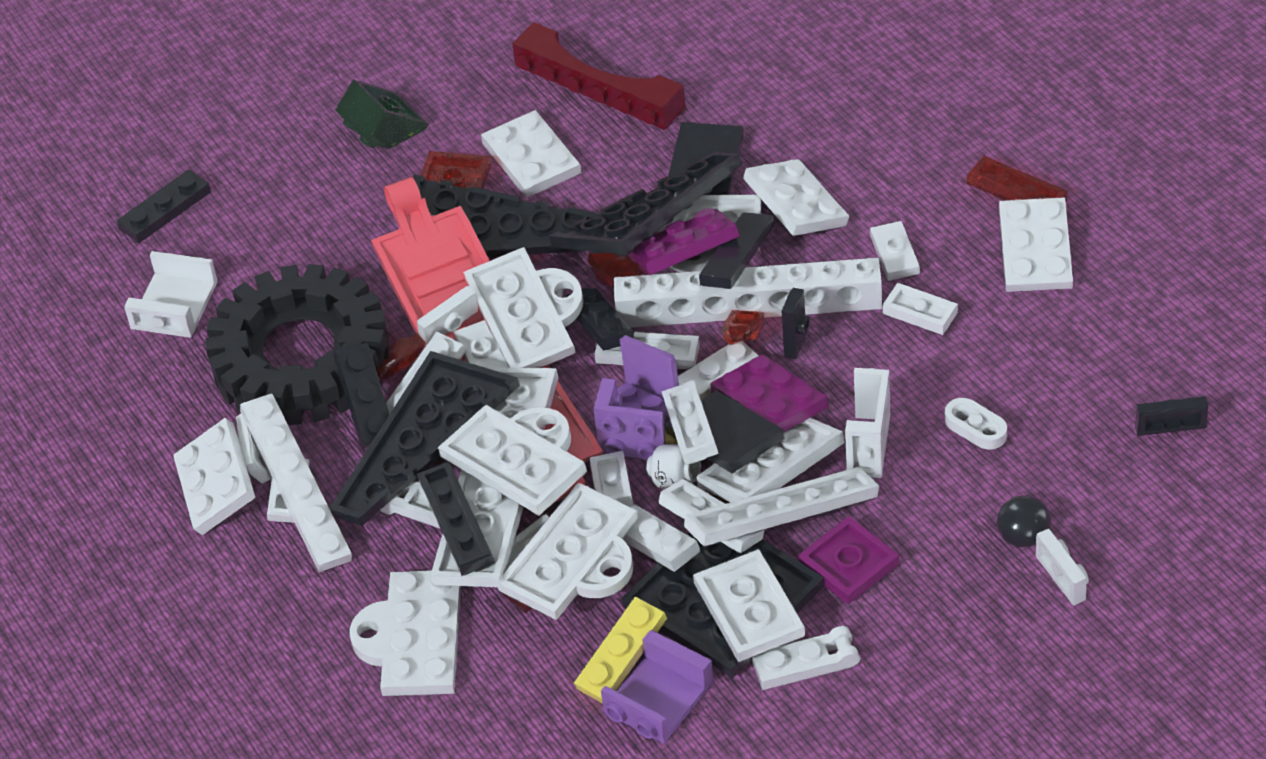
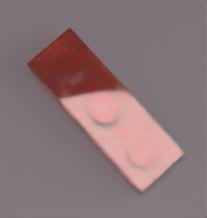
(1010, 183)

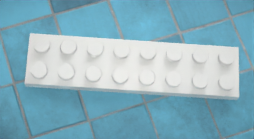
(495, 512)

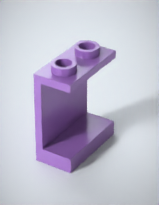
(659, 688)

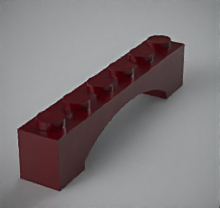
(649, 99)

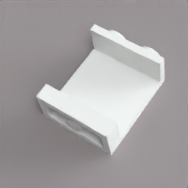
(174, 295)
(866, 439)

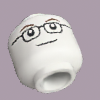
(668, 467)

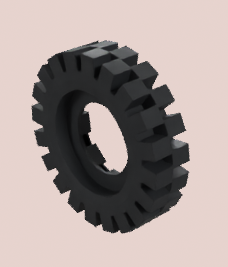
(244, 324)

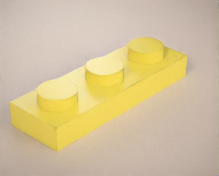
(620, 649)

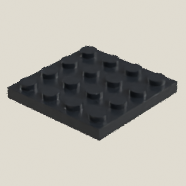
(688, 615)

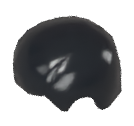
(1022, 519)

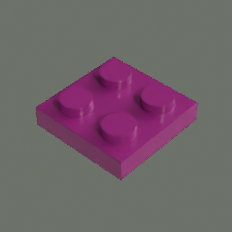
(849, 559)

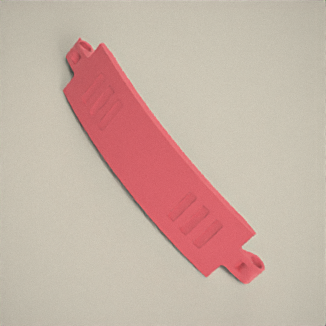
(427, 268)

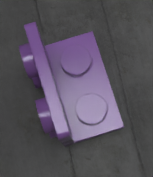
(646, 375)
(623, 428)

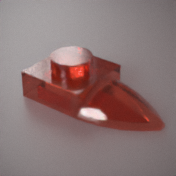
(610, 266)
(742, 326)
(402, 354)

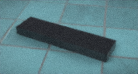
(734, 256)
(455, 519)

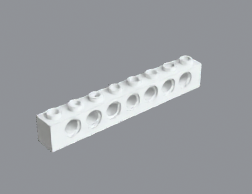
(682, 300)

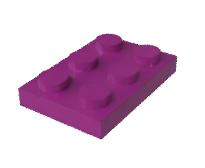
(684, 240)
(771, 392)

